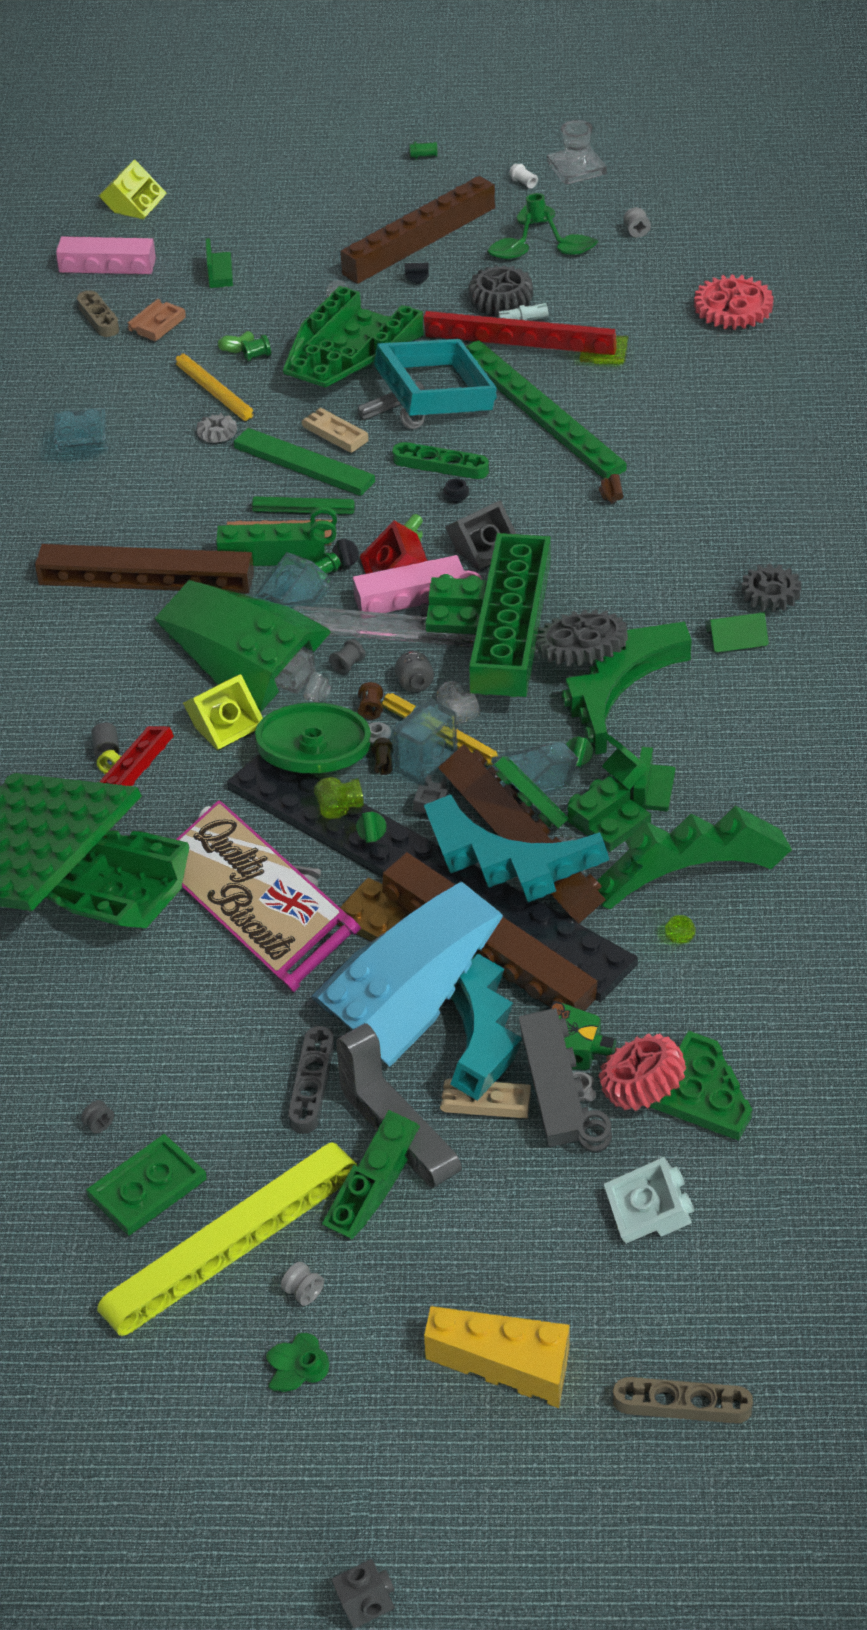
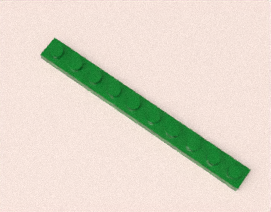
(547, 413)

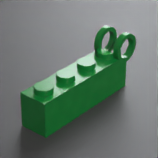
(273, 541)

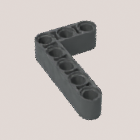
(373, 1096)

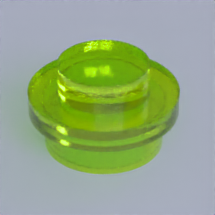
(680, 929)

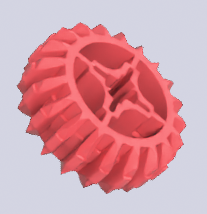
(642, 1072)

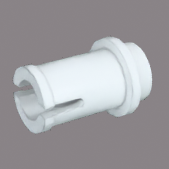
(520, 174)

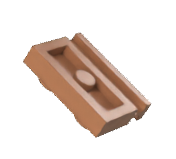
(156, 319)

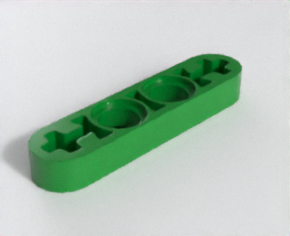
(412, 455)

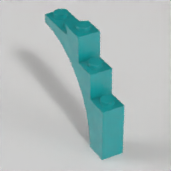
(503, 859)
(484, 1016)

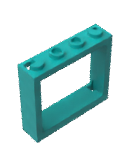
(394, 357)

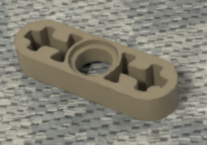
(105, 323)

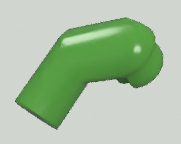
(233, 343)
(414, 523)

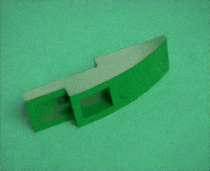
(373, 1178)

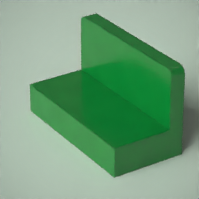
(219, 267)
(738, 632)
(623, 764)
(655, 785)

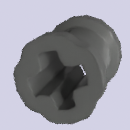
(347, 656)

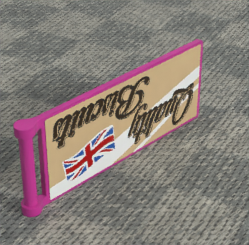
(260, 895)

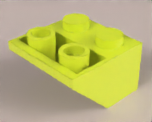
(132, 192)

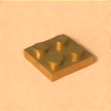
(373, 910)

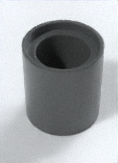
(104, 738)

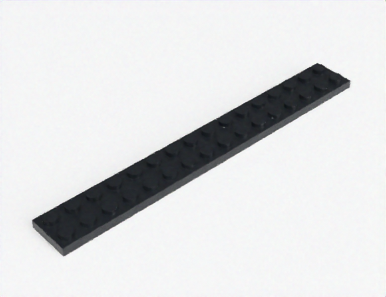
(293, 800)

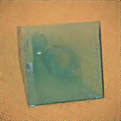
(295, 582)
(546, 765)

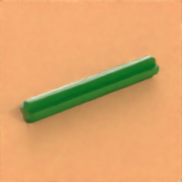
(301, 505)

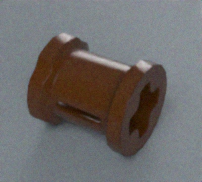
(371, 700)

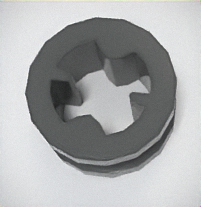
(97, 1116)

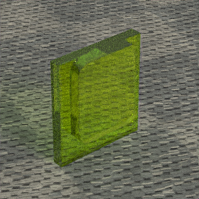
(618, 358)

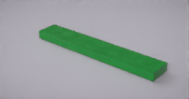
(304, 461)

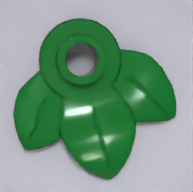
(297, 1363)

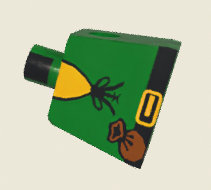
(584, 1035)

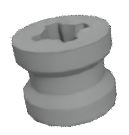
(631, 220)
(302, 1283)

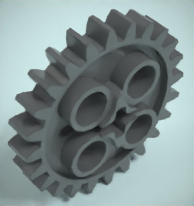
(582, 637)

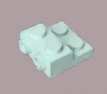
(649, 1201)

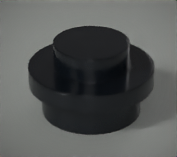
(455, 490)

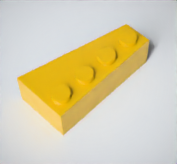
(501, 1349)

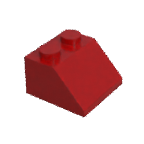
(392, 549)

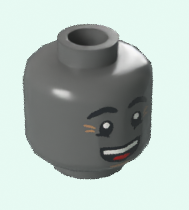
(414, 669)

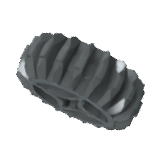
(500, 289)

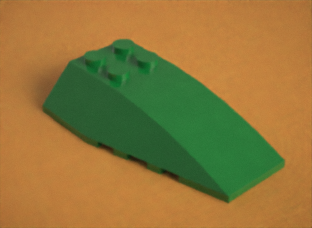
(238, 635)
(124, 879)

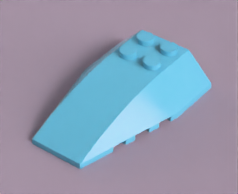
(410, 969)

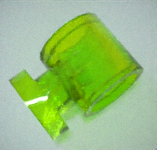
(336, 797)

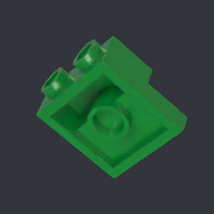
(455, 604)
(608, 811)

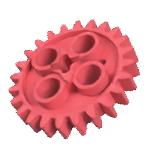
(733, 301)

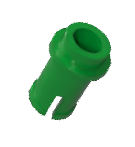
(423, 149)
(329, 563)

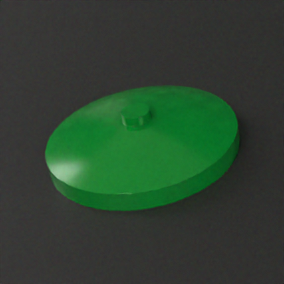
(313, 737)

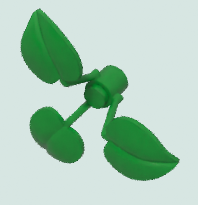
(535, 212)

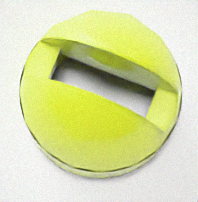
(102, 760)

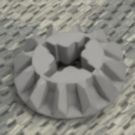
(209, 428)

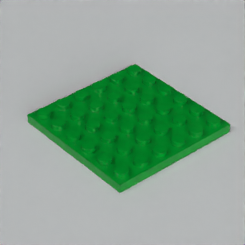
(49, 830)

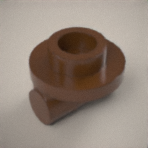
(611, 488)

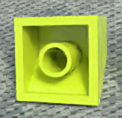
(224, 712)

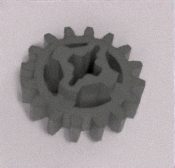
(769, 587)

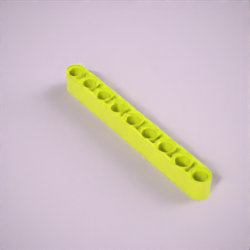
(225, 1239)

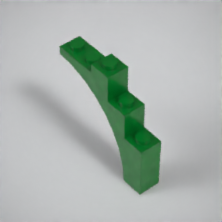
(645, 651)
(693, 842)

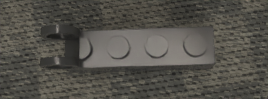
(555, 1084)

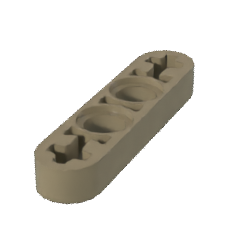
(683, 1393)

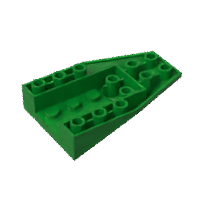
(344, 338)

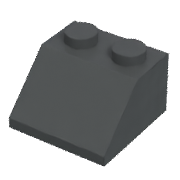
(476, 533)

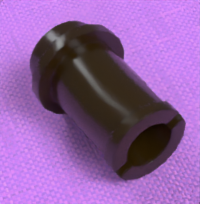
(383, 750)

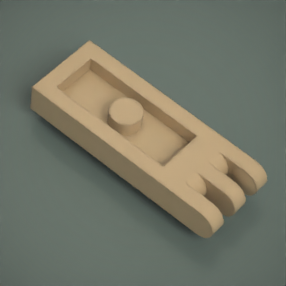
(335, 430)
(498, 1100)

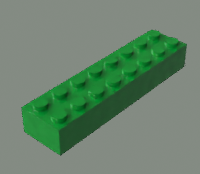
(510, 615)

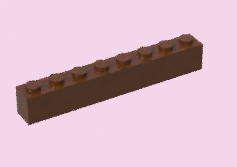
(417, 229)
(142, 567)
(514, 822)
(523, 957)

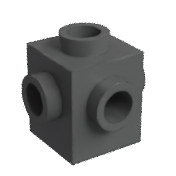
(364, 1592)

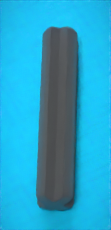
(381, 404)

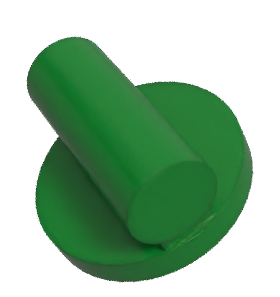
(581, 748)
(371, 826)

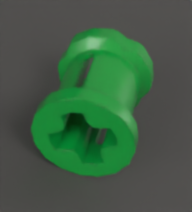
(256, 348)

